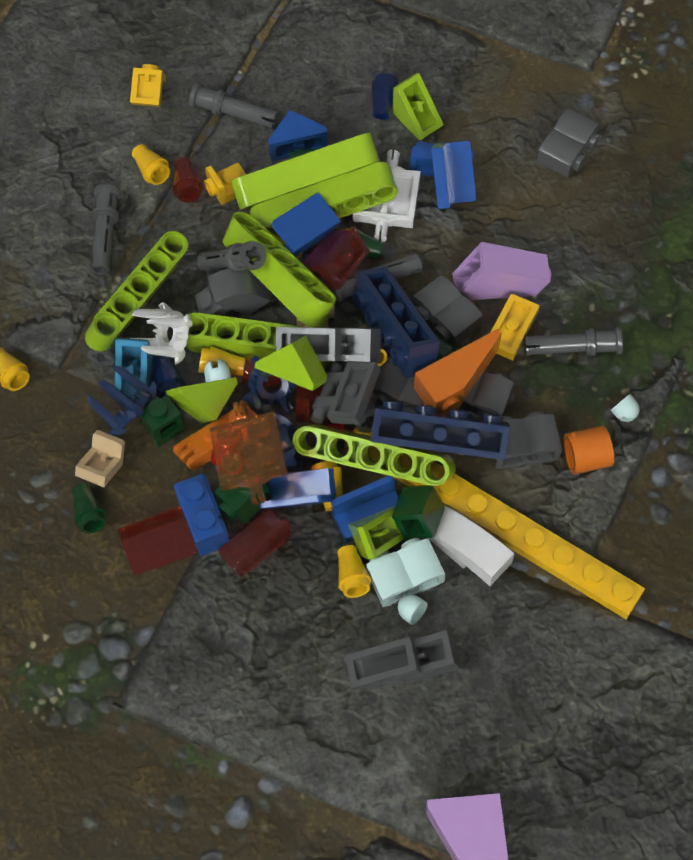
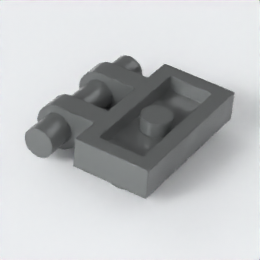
(352, 393)

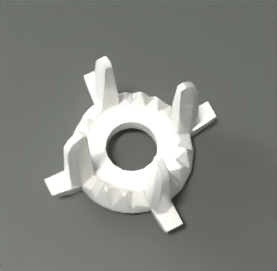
(163, 319)

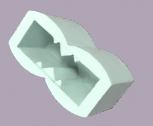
(405, 571)

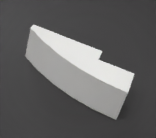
(472, 546)

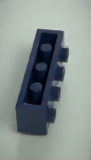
(401, 325)
(440, 431)

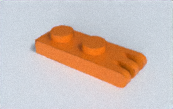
(198, 447)

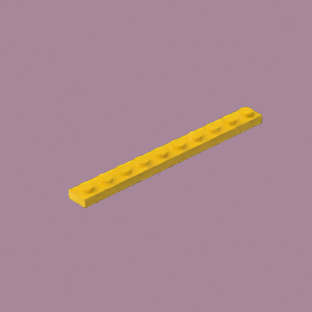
(530, 539)

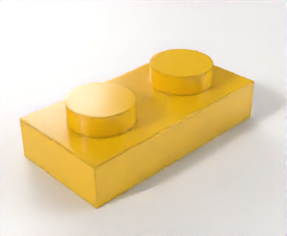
(514, 324)

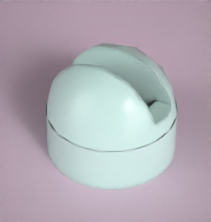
(218, 373)
(626, 409)
(411, 608)

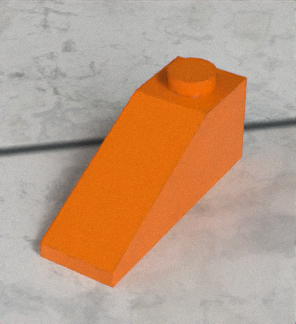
(451, 379)

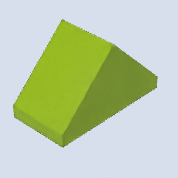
(415, 107)
(295, 364)
(203, 400)
(375, 533)

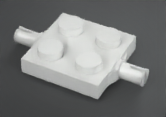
(401, 209)

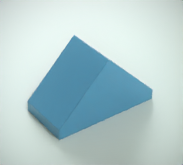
(133, 359)

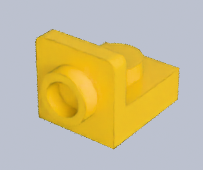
(147, 86)
(219, 183)

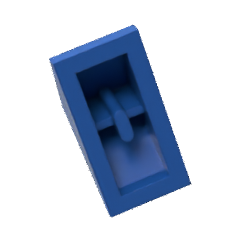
(294, 133)

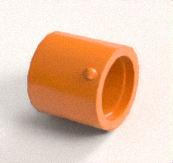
(588, 449)

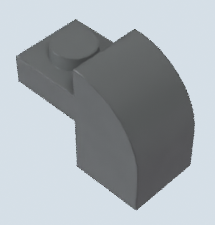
(232, 291)

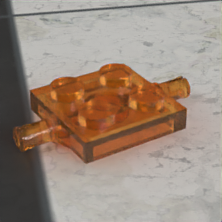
(248, 451)

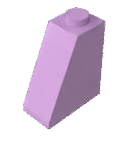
(500, 270)
(470, 826)

